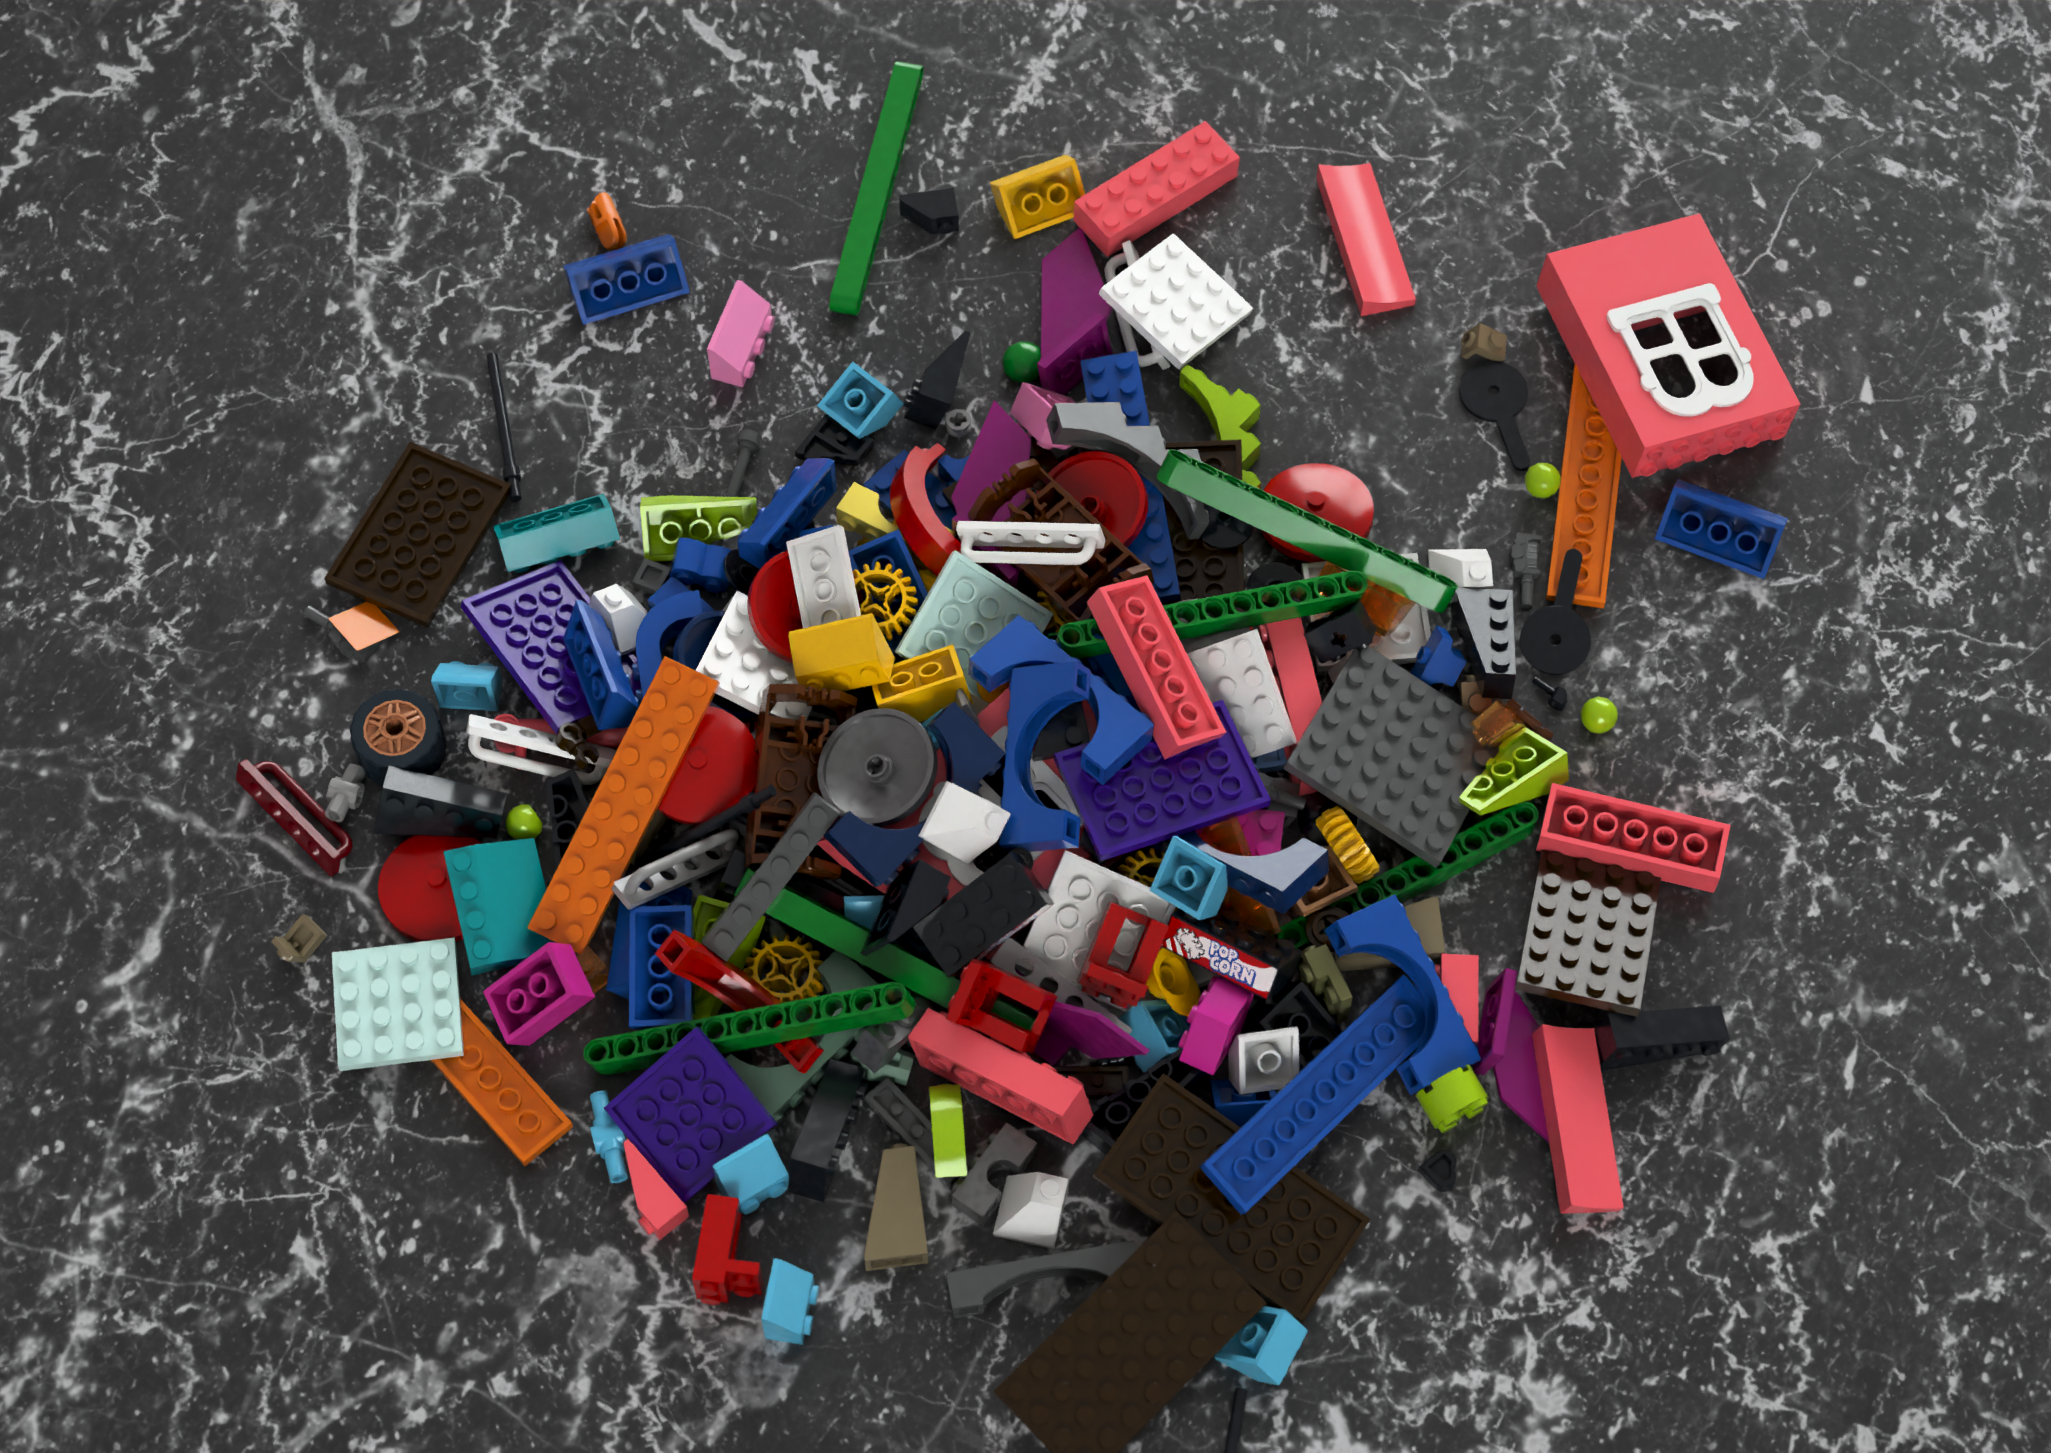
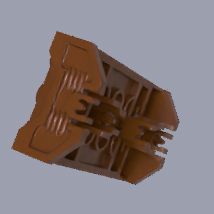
(1065, 585)
(789, 762)

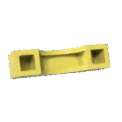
(861, 514)

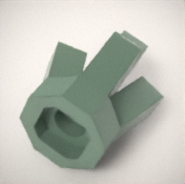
(896, 1070)

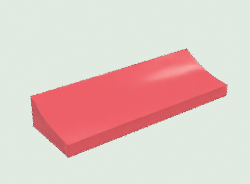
(1365, 238)
(1155, 665)
(1577, 1120)

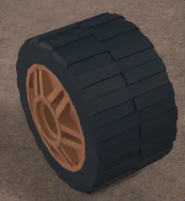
(399, 732)

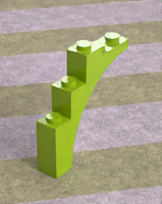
(1227, 414)

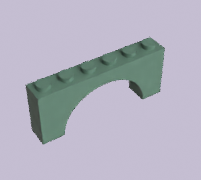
(785, 1086)

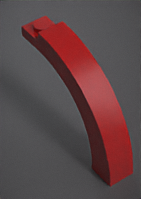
(914, 512)
(732, 986)

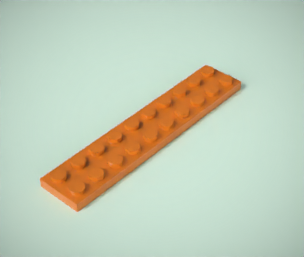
(1585, 499)
(623, 804)

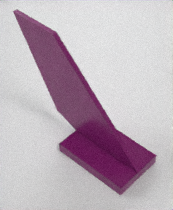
(1071, 314)
(994, 452)
(1081, 1029)
(1508, 1047)

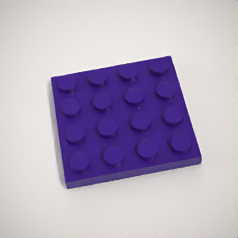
(689, 1114)

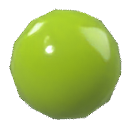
(1542, 480)
(1599, 715)
(523, 823)

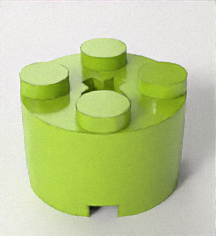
(1452, 1097)

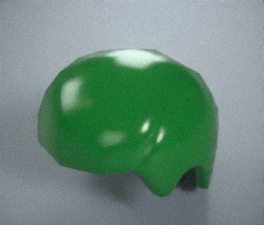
(1021, 362)

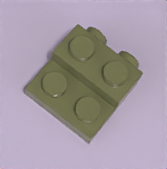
(1325, 981)

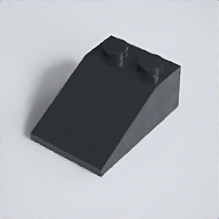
(935, 390)
(906, 901)
(1297, 1008)

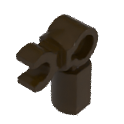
(573, 739)

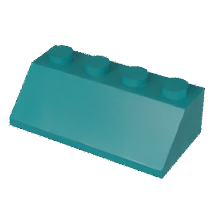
(556, 533)

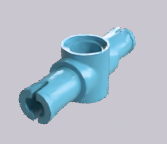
(608, 1138)

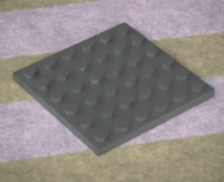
(1392, 754)

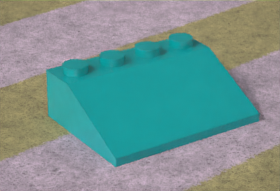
(495, 899)

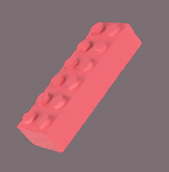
(1156, 188)
(1295, 678)
(1634, 836)
(1001, 1075)

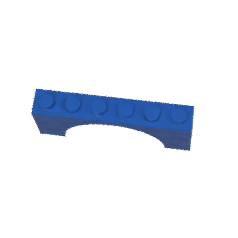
(1034, 699)
(1120, 727)
(1387, 932)

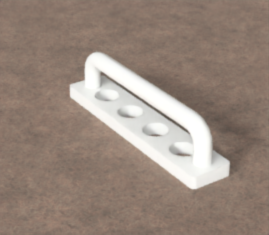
(1130, 256)
(972, 535)
(531, 739)

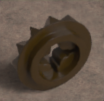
(1316, 925)

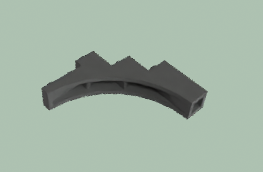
(1105, 429)

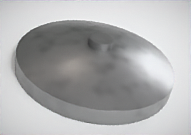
(878, 766)

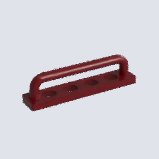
(278, 807)

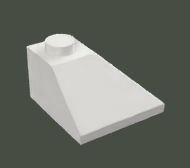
(1464, 566)
(621, 614)
(963, 823)
(1264, 1060)
(1032, 1209)

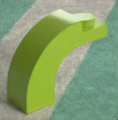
(947, 1130)

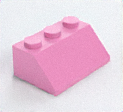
(739, 336)
(1032, 410)

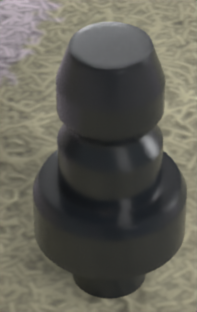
(1120, 1061)

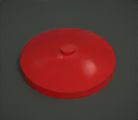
(1107, 490)
(1327, 493)
(775, 607)
(714, 770)
(417, 888)

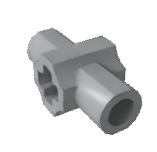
(345, 792)

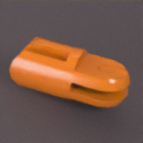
(607, 222)

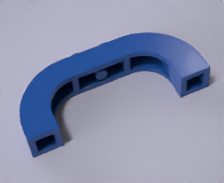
(656, 630)

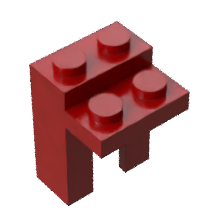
(1121, 985)
(978, 993)
(716, 1266)

